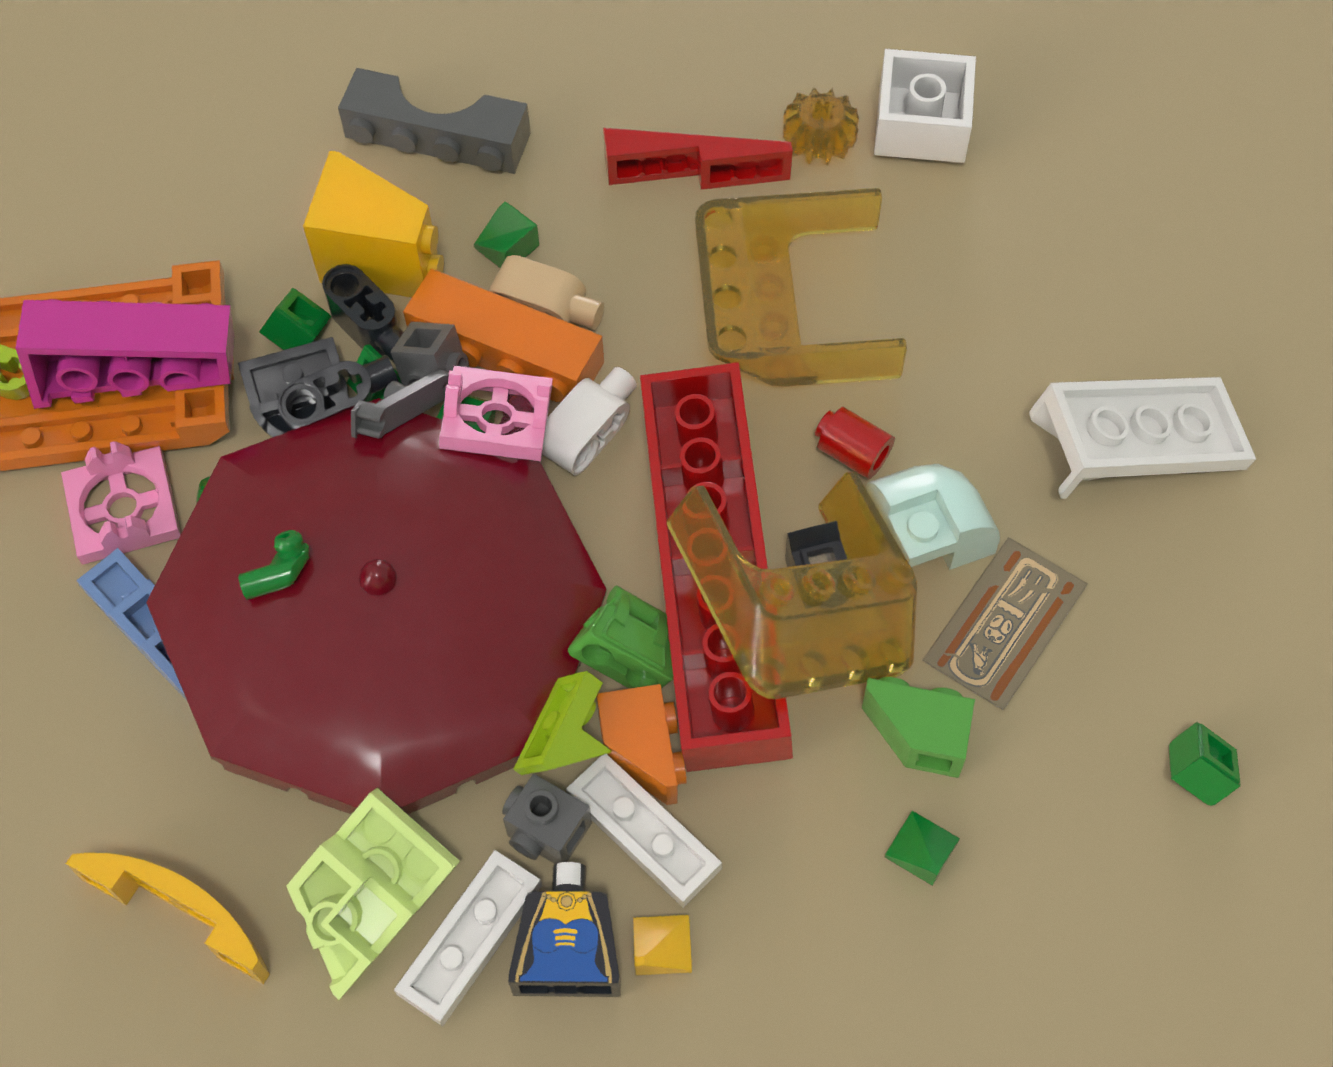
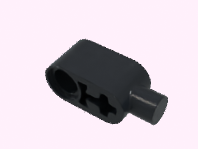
(364, 301)
(373, 375)

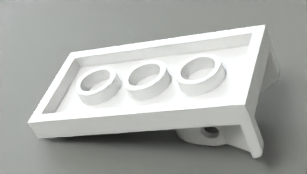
(1143, 428)

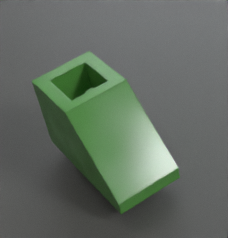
(921, 725)

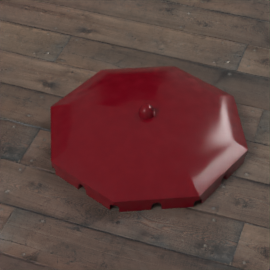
(409, 636)

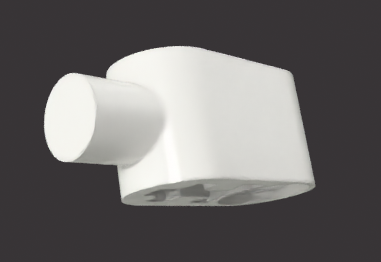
(587, 420)

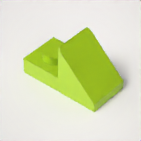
(558, 732)

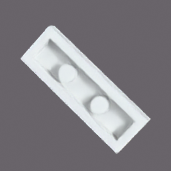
(645, 830)
(467, 938)

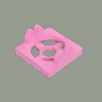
(522, 444)
(122, 533)

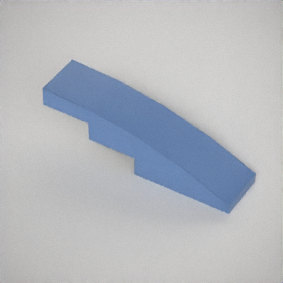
(122, 596)

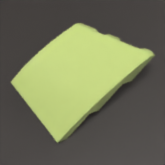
(367, 886)

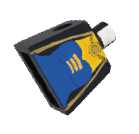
(565, 941)

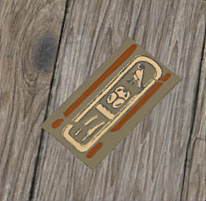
(1005, 623)

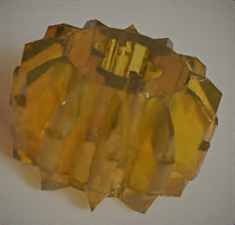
(820, 125)

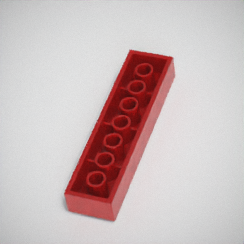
(703, 439)

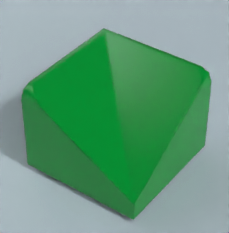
(507, 235)
(294, 321)
(1204, 764)

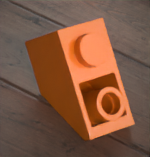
(637, 731)

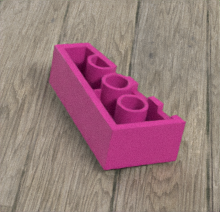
(121, 347)

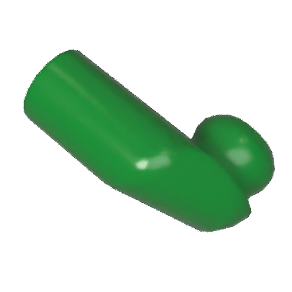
(283, 569)

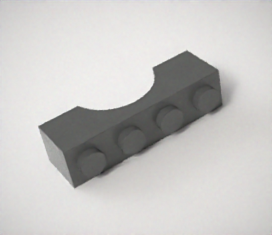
(483, 135)

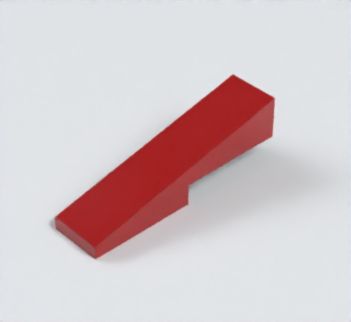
(717, 160)

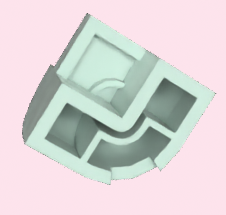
(935, 515)

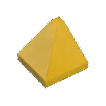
(662, 945)

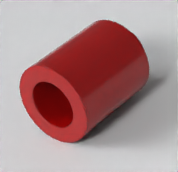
(854, 441)

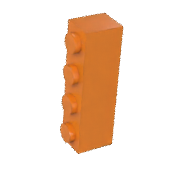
(508, 334)

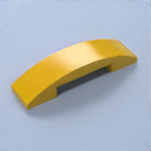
(123, 875)

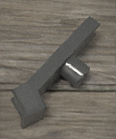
(398, 406)

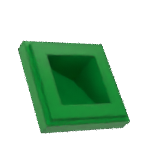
(922, 848)

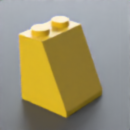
(371, 226)

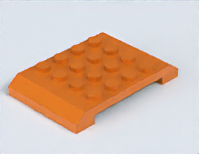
(141, 422)

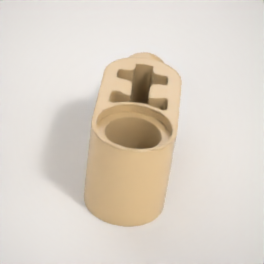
(547, 291)

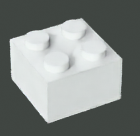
(925, 105)

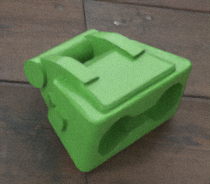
(626, 641)

